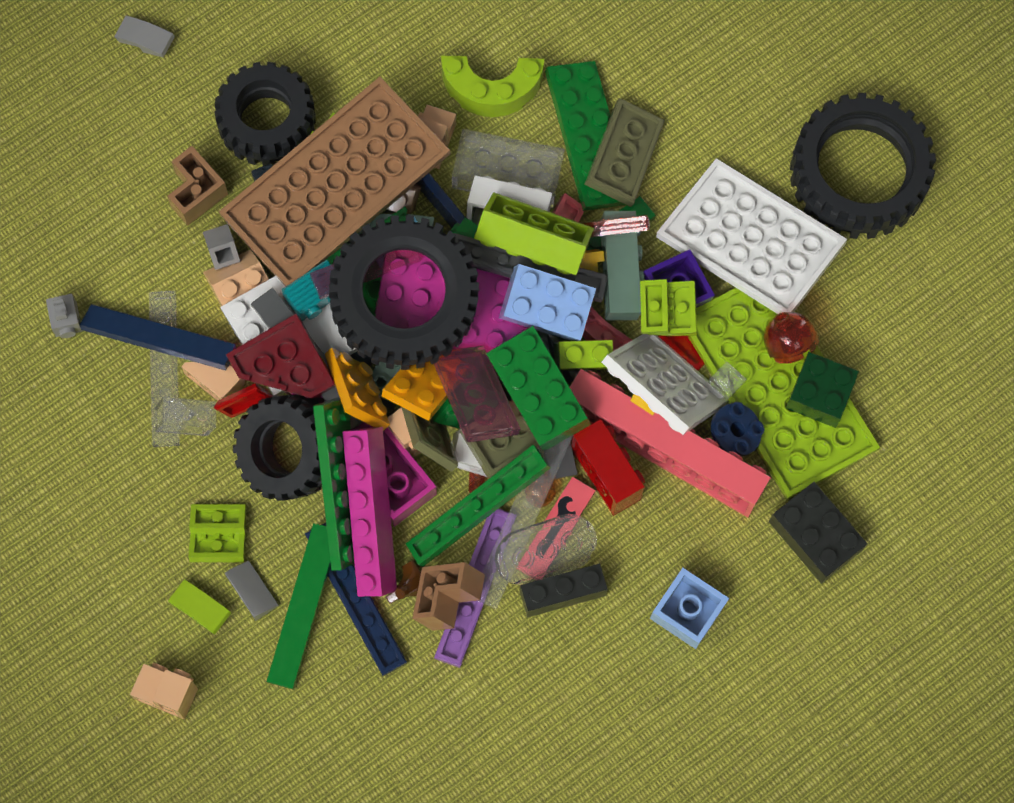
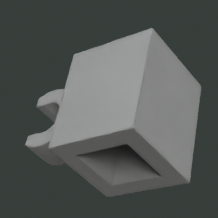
(64, 316)

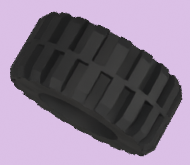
(260, 83)
(256, 451)

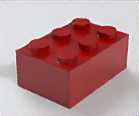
(608, 466)

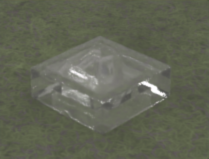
(727, 380)

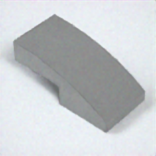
(144, 35)

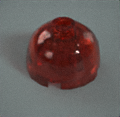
(789, 337)

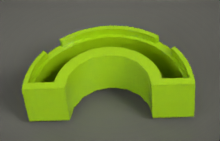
(492, 97)

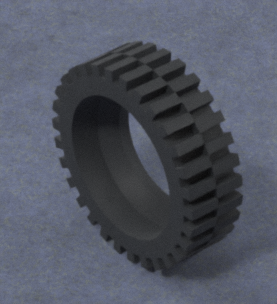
(394, 344)

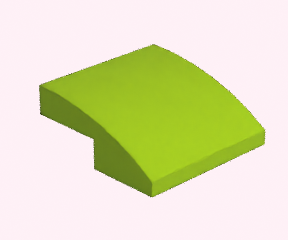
(668, 308)
(217, 533)

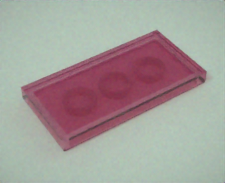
(476, 395)

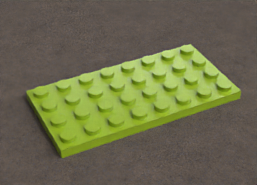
(792, 445)

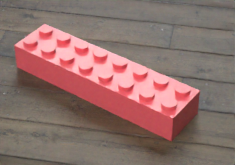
(685, 456)

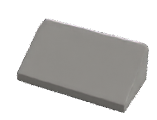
(251, 590)

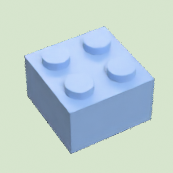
(689, 608)

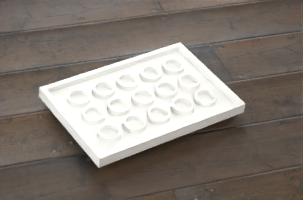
(751, 238)

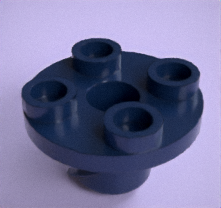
(736, 429)

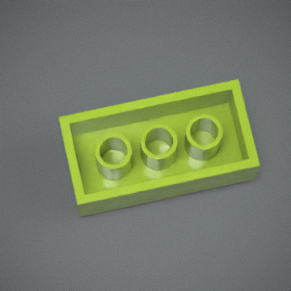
(533, 234)

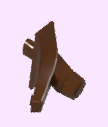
(408, 585)

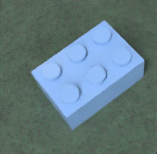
(547, 303)

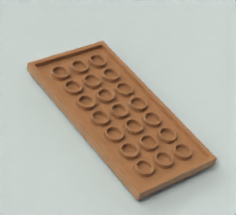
(334, 182)

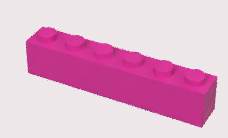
(369, 511)

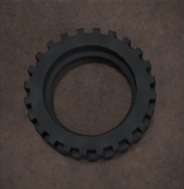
(879, 118)

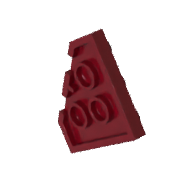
(283, 360)

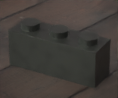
(563, 590)

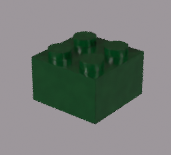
(822, 389)

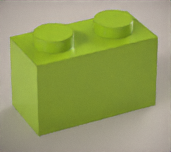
(582, 354)

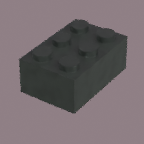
(817, 532)

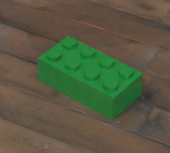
(538, 388)

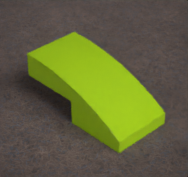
(199, 607)

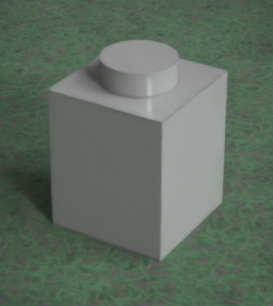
(221, 246)

